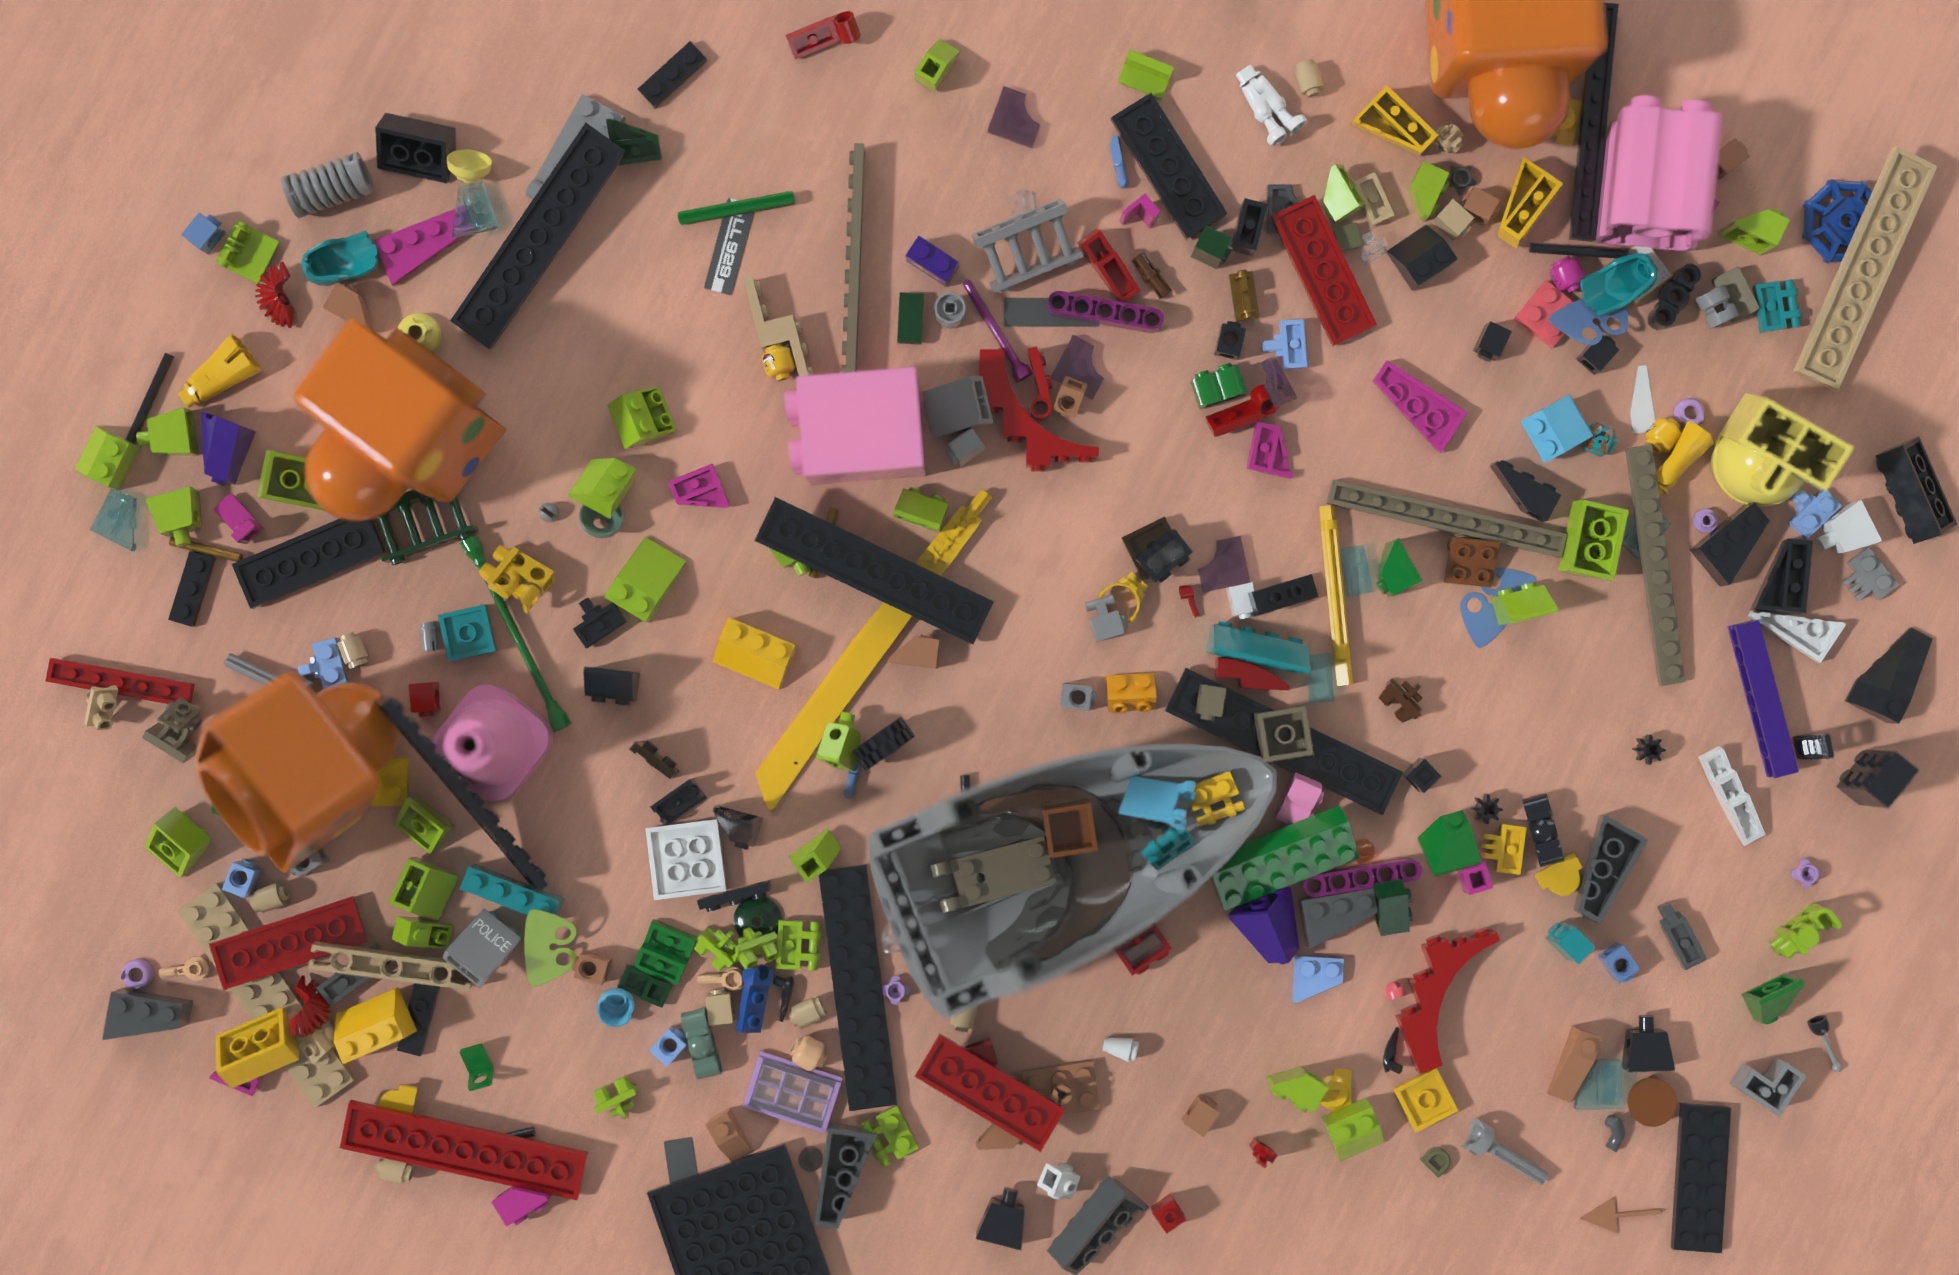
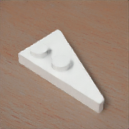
(1807, 635)

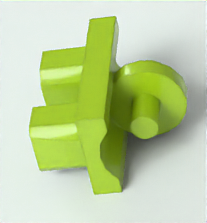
(754, 944)
(719, 945)
(605, 1100)

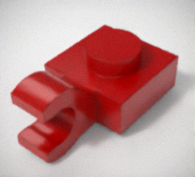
(1262, 1152)

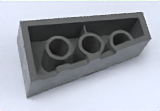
(1607, 866)

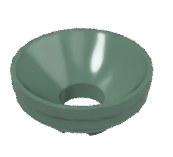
(588, 516)

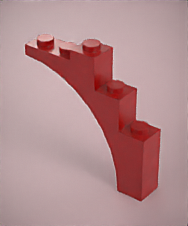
(1017, 423)
(1444, 961)

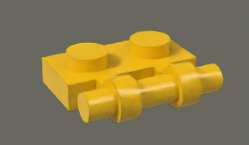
(1212, 791)

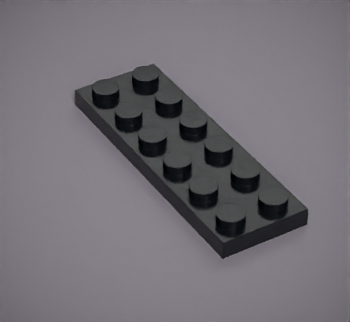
(1168, 166)
(306, 559)
(1700, 1177)

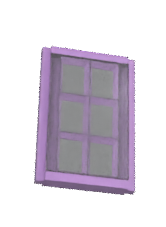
(792, 1092)

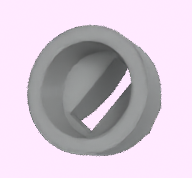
(552, 508)

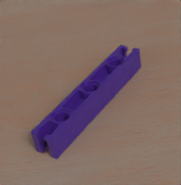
(1763, 699)

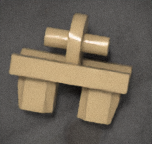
(101, 707)

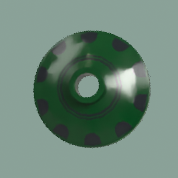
(763, 908)

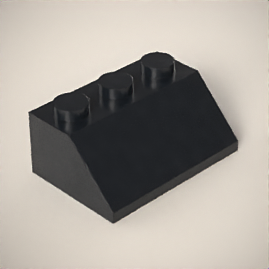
(414, 147)

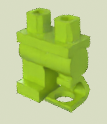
(1802, 931)

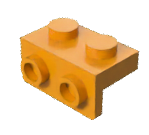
(1131, 692)

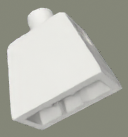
(1848, 529)

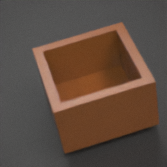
(1069, 828)

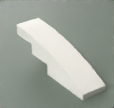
(1731, 796)

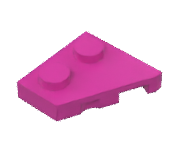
(1268, 451)

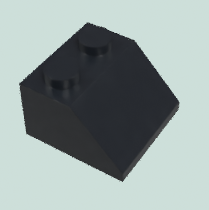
(1421, 256)
(611, 684)

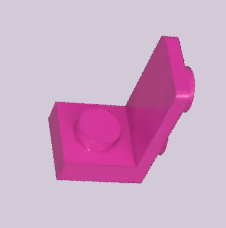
(238, 519)

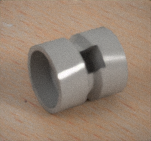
(1712, 299)
(950, 310)

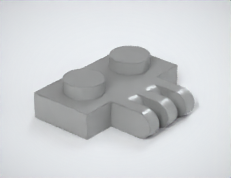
(1869, 576)

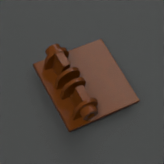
(1471, 561)

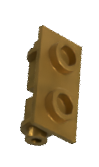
(1244, 295)

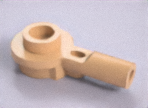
(195, 969)
(729, 979)

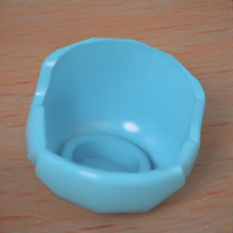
(615, 1007)

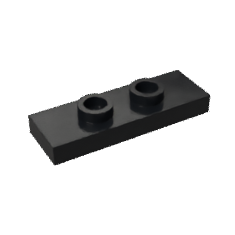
(1283, 595)
(421, 1010)

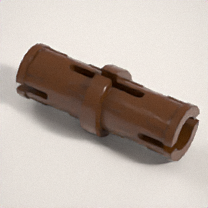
(1151, 275)

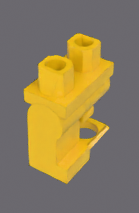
(512, 570)

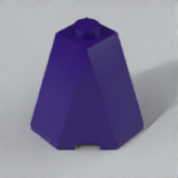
(224, 448)
(1269, 925)

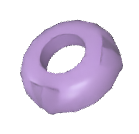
(1679, 414)
(148, 974)

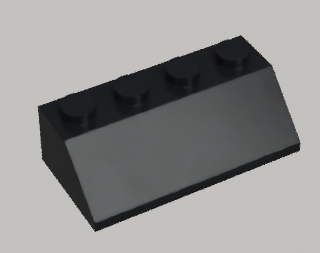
(1915, 490)

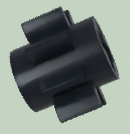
(1655, 750)
(1493, 808)

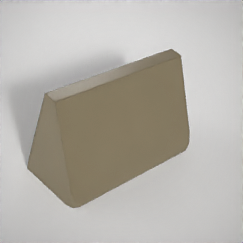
(1739, 292)

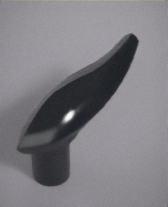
(786, 994)
(1390, 1052)

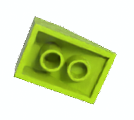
(285, 480)
(645, 580)

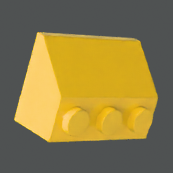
(753, 653)
(372, 1025)
(255, 1048)

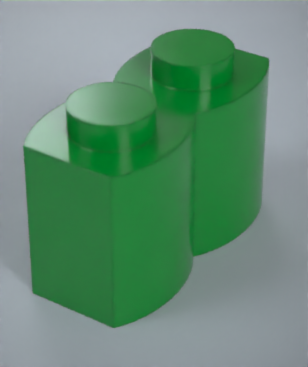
(1218, 386)

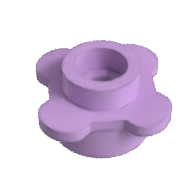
(1811, 877)
(895, 996)

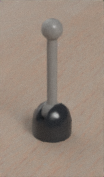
(1820, 1026)

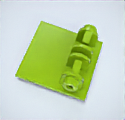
(247, 252)

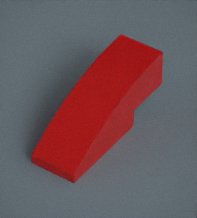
(1109, 266)
(1248, 675)

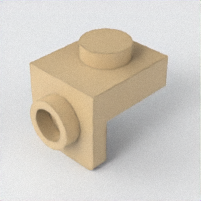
(318, 1043)

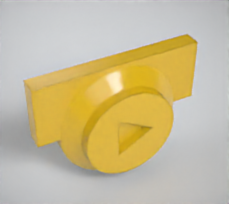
(1567, 130)
(1561, 877)
(1339, 1089)
(400, 1099)

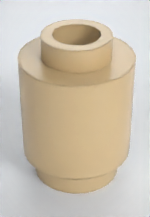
(1309, 78)
(353, 650)
(269, 897)
(807, 1012)
(964, 1020)
(395, 1171)

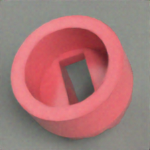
(1395, 990)

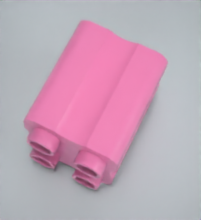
(1659, 175)

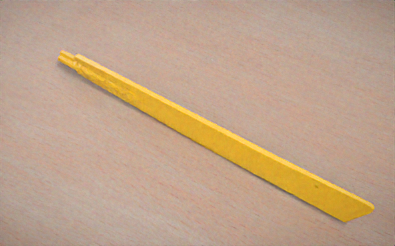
(857, 663)

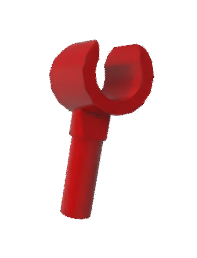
(1187, 592)

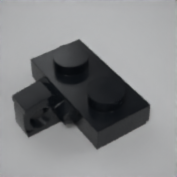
(598, 622)

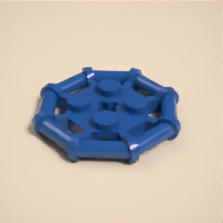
(1831, 216)

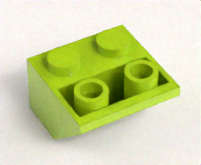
(641, 417)
(423, 888)
(1299, 1086)

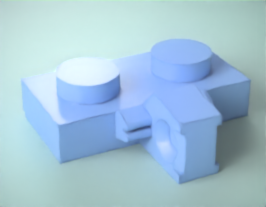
(1289, 344)
(1812, 511)
(326, 664)

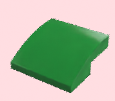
(665, 952)

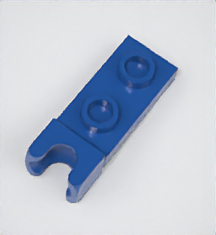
(754, 998)

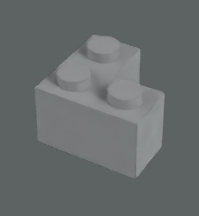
(1773, 1089)

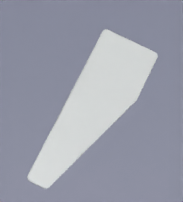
(1642, 406)

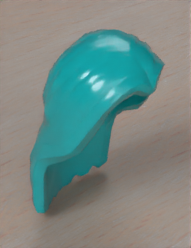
(340, 259)
(1618, 283)

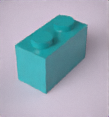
(1569, 942)

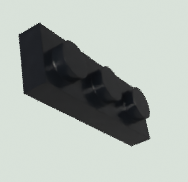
(672, 74)
(192, 589)
(734, 896)

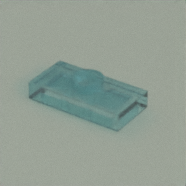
(1356, 570)

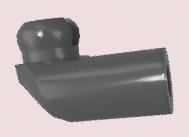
(1617, 1131)

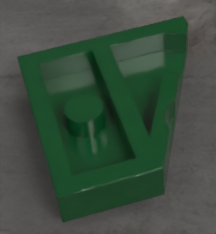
(638, 143)

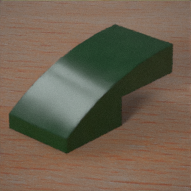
(910, 318)
(644, 985)

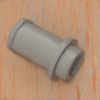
(428, 636)

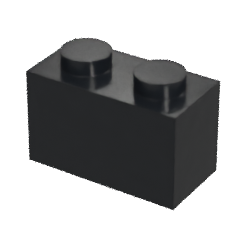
(1248, 227)

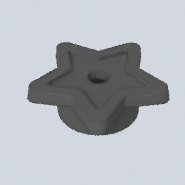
(1467, 180)

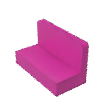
(1144, 208)

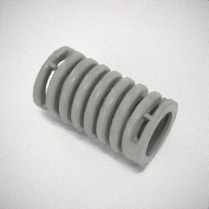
(315, 182)

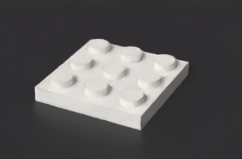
(686, 859)

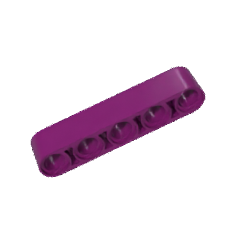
(1116, 307)
(1373, 876)

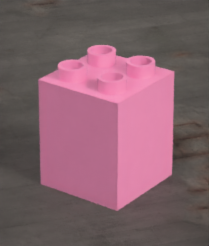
(856, 426)

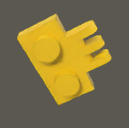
(1506, 848)

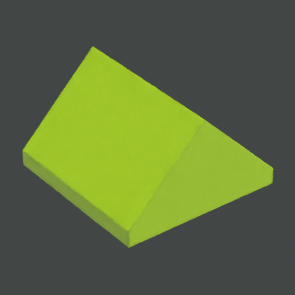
(423, 823)

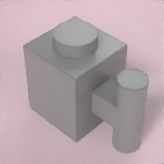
(1105, 624)

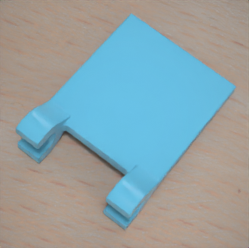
(1157, 800)

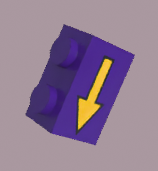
(932, 261)

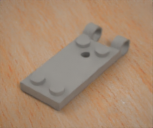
(586, 111)

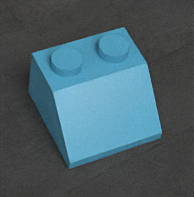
(1557, 428)

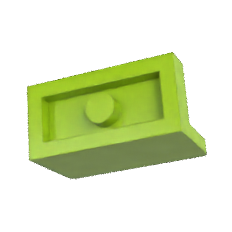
(1145, 74)

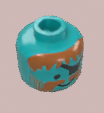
(1602, 441)

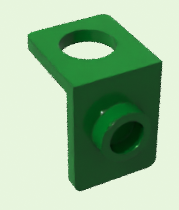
(478, 1065)

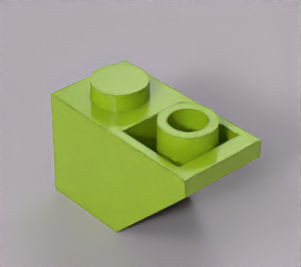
(935, 65)
(1426, 187)
(815, 855)
(422, 932)

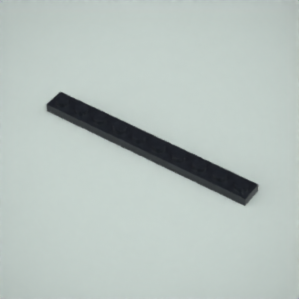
(1592, 136)

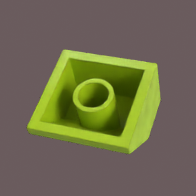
(1757, 231)
(107, 458)
(603, 485)
(920, 509)
(1523, 604)
(177, 841)
(1353, 1129)

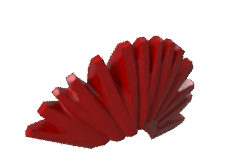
(275, 297)
(313, 1011)

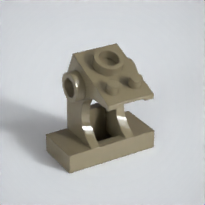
(180, 722)

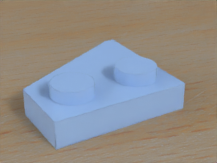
(1315, 975)

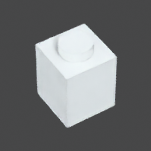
(1240, 600)

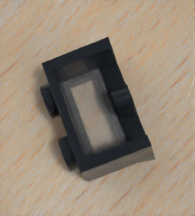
(1163, 556)

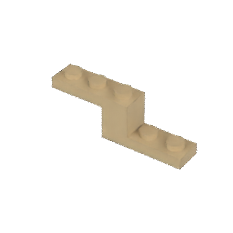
(777, 331)

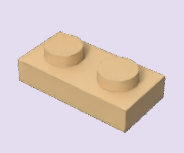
(1377, 205)

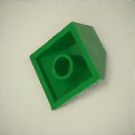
(1396, 569)
(1449, 844)
(1772, 997)

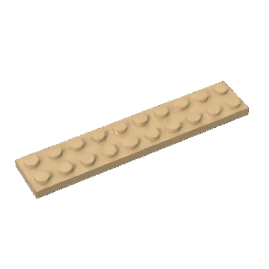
(1865, 268)
(214, 918)

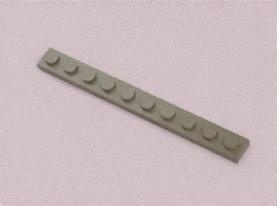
(853, 253)
(1446, 518)
(1655, 565)

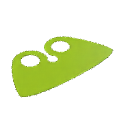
(538, 936)

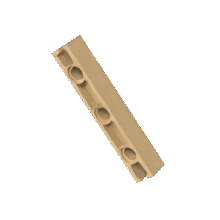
(373, 964)

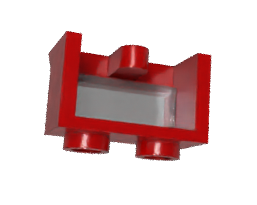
(1143, 949)

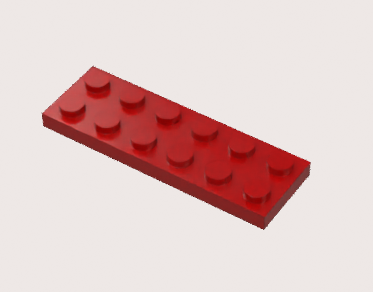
(1323, 270)
(286, 942)
(990, 1092)

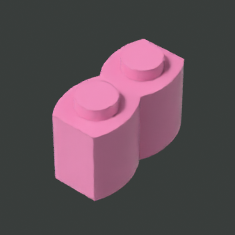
(1299, 799)

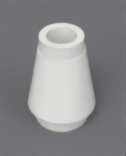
(1121, 1047)

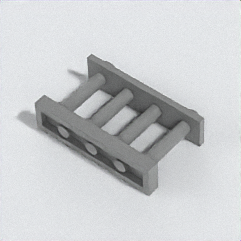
(1009, 231)

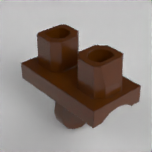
(1409, 707)

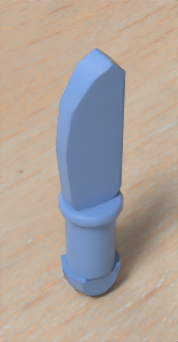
(1117, 156)
(851, 781)

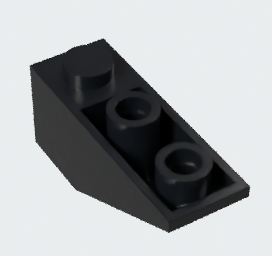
(1530, 496)

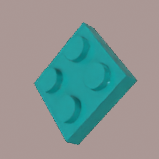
(467, 633)

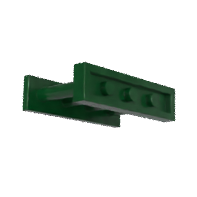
(404, 506)

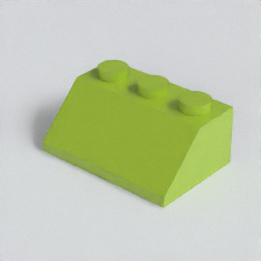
(1593, 540)

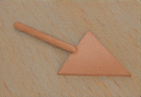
(1606, 1215)

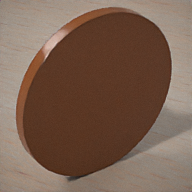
(1651, 1102)

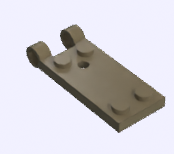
(1005, 869)

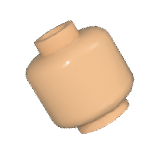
(808, 1053)

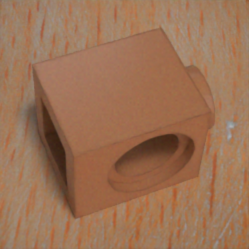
(1731, 157)
(1481, 205)
(1074, 389)
(602, 967)
(1201, 1115)

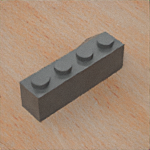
(842, 1165)
(1095, 1225)

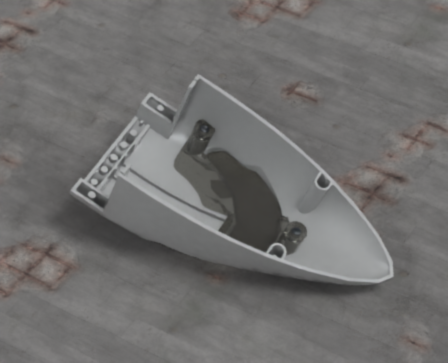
(1097, 895)

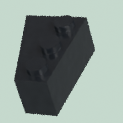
(1730, 543)
(1787, 579)

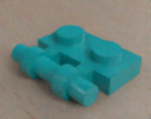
(1771, 312)
(1167, 847)

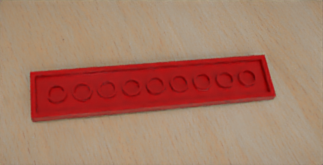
(463, 1149)

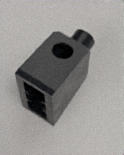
(1647, 1048)
(1003, 1221)

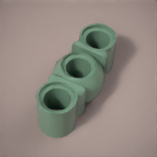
(701, 1043)

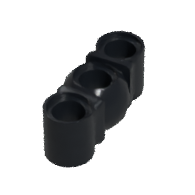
(1682, 289)
(1543, 830)

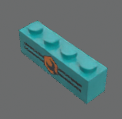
(509, 891)

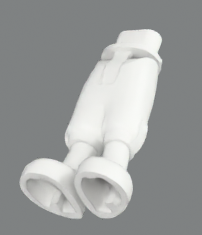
(1265, 101)

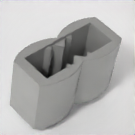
(965, 448)

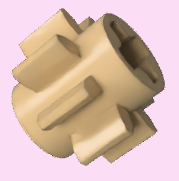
(1449, 139)

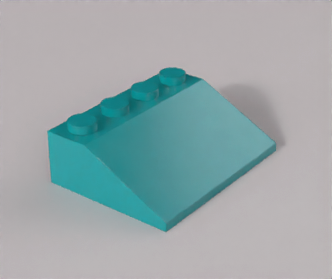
(1258, 649)

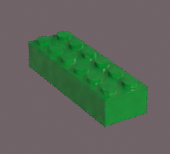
(1285, 857)

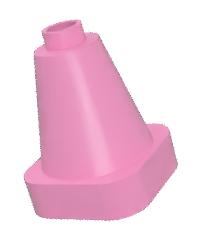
(494, 741)

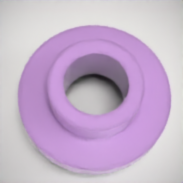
(1698, 520)

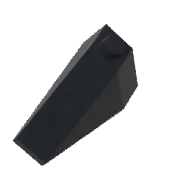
(1891, 680)
(739, 826)

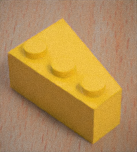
(1395, 122)
(1528, 201)

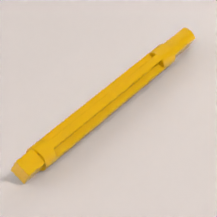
(1336, 596)

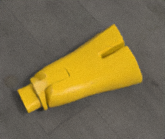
(222, 370)
(1690, 446)

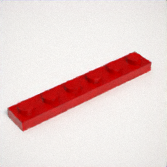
(128, 683)

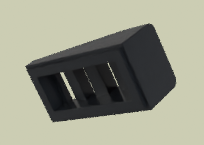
(1813, 746)

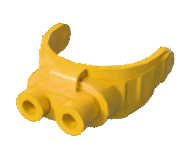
(1137, 589)

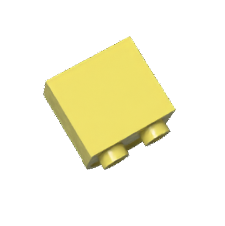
(1772, 452)

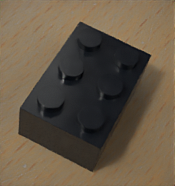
(1877, 778)

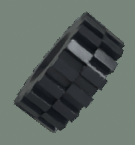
(883, 743)

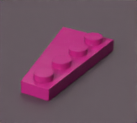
(412, 246)
(1426, 409)

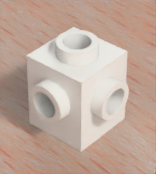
(1059, 1180)

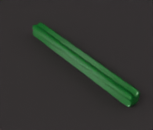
(736, 207)

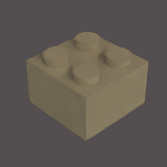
(1283, 733)

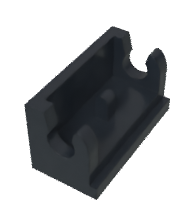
(678, 801)

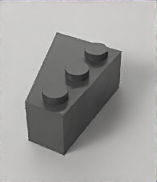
(1334, 913)
(143, 1012)

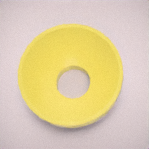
(469, 165)
(430, 328)

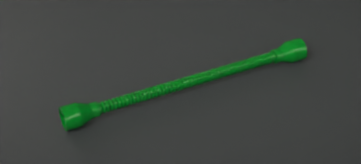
(557, 717)

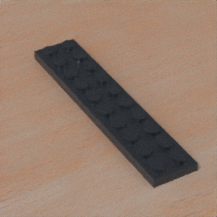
(538, 236)
(874, 570)
(1333, 763)
(457, 785)
(857, 987)

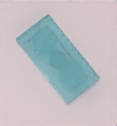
(1320, 679)

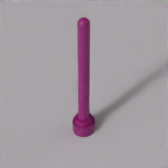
(1019, 369)

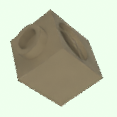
(1210, 702)

